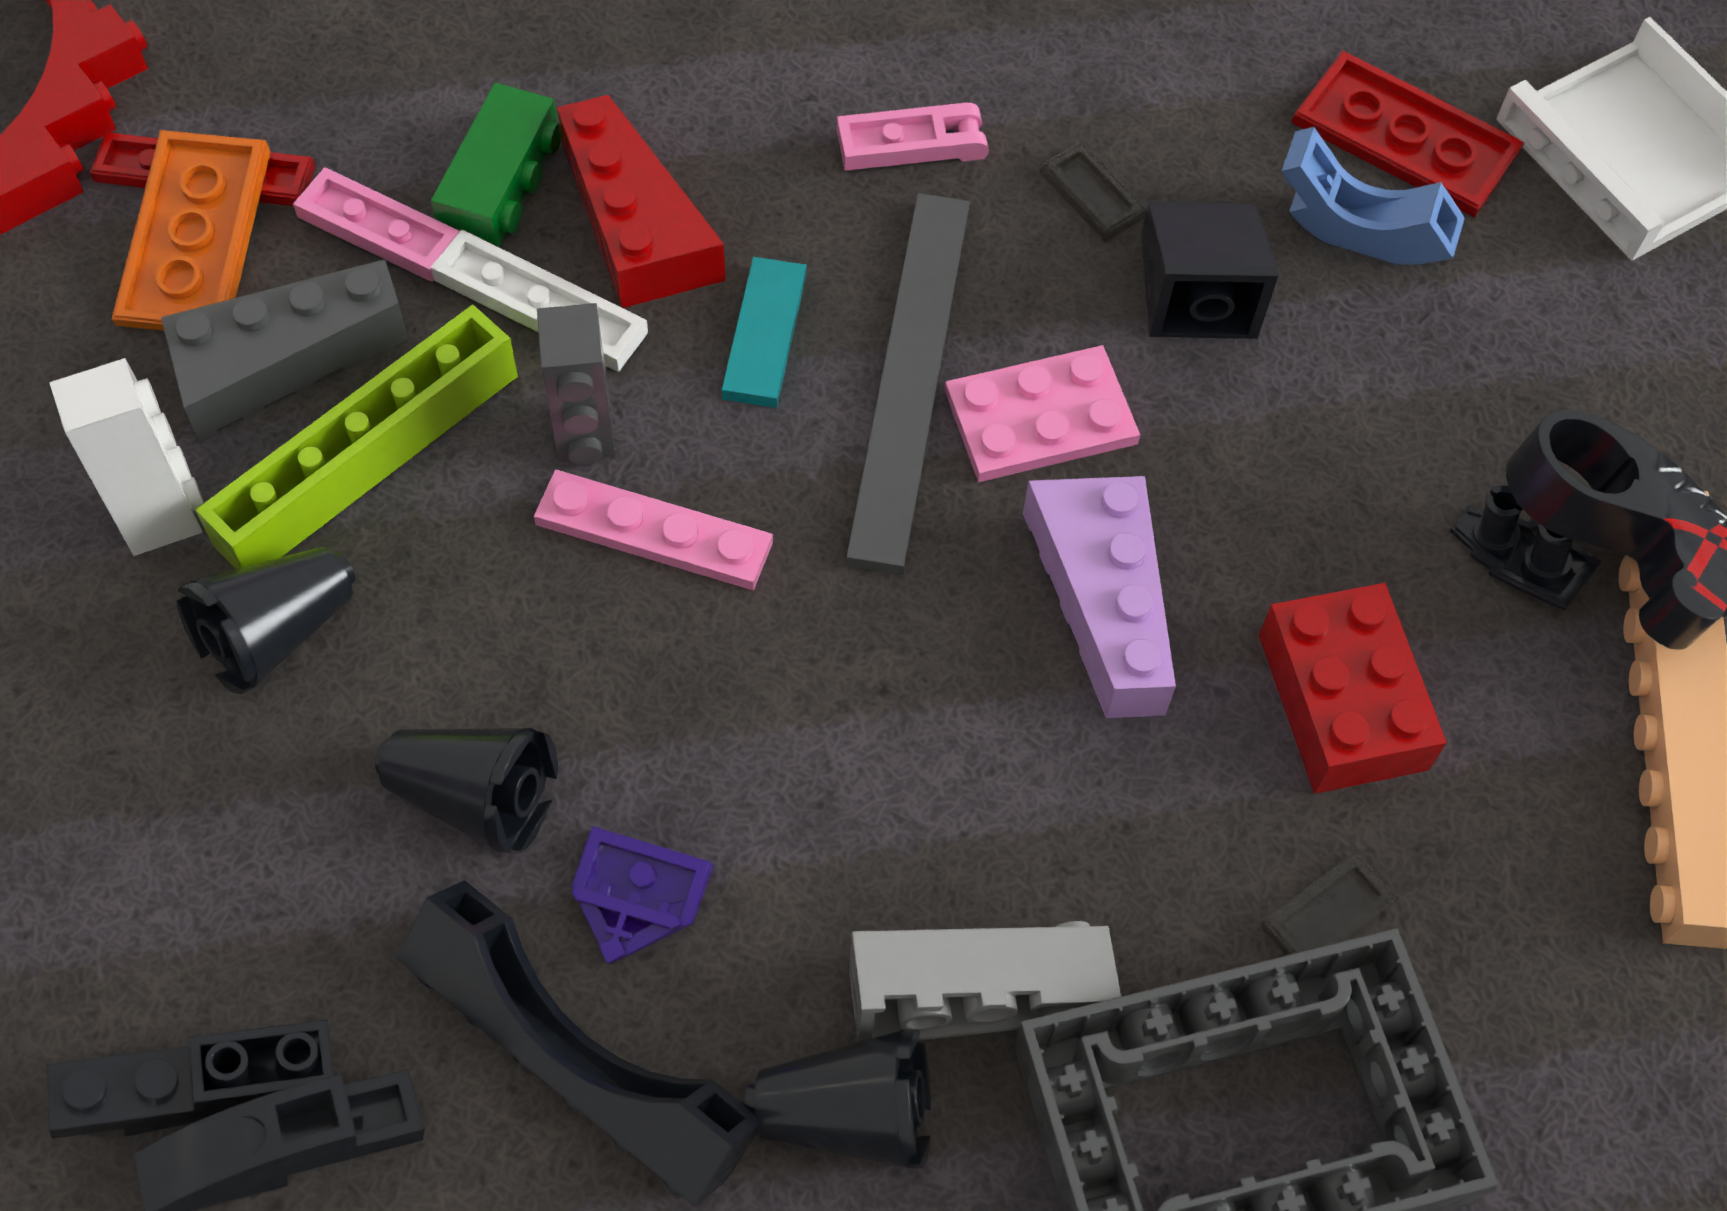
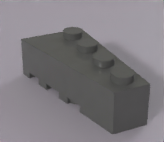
(279, 342)

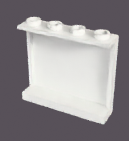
(1631, 139)

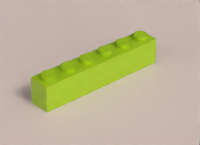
(359, 441)

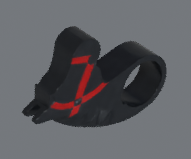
(1635, 508)

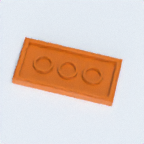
(191, 226)

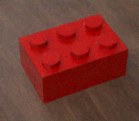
(1351, 688)

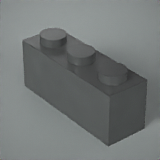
(576, 382)

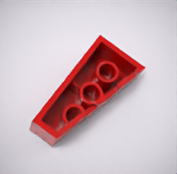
(639, 214)

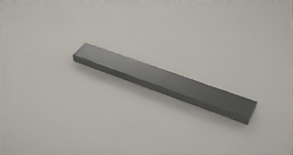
(908, 386)

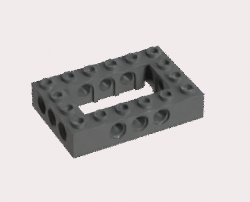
(1359, 985)

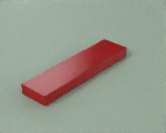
(128, 159)

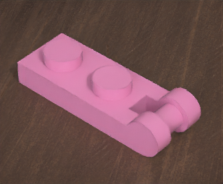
(911, 136)

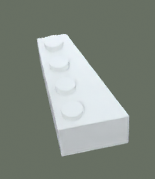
(129, 454)

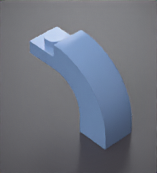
(1381, 223)

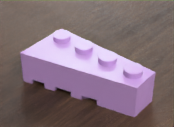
(1106, 573)

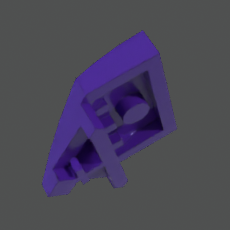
(636, 891)

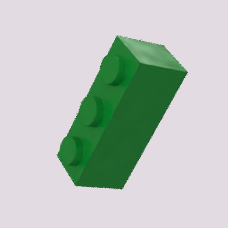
(498, 164)

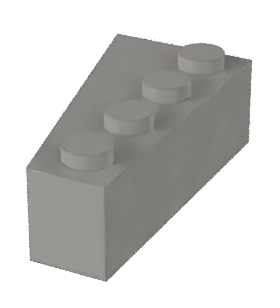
(976, 977)

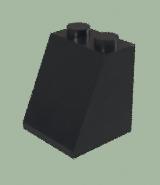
(1206, 270)

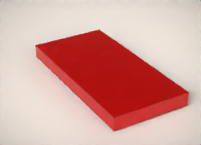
(1408, 132)

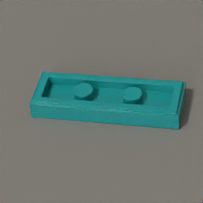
(764, 332)

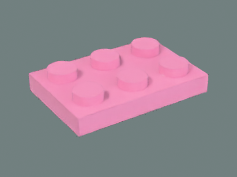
(1041, 413)

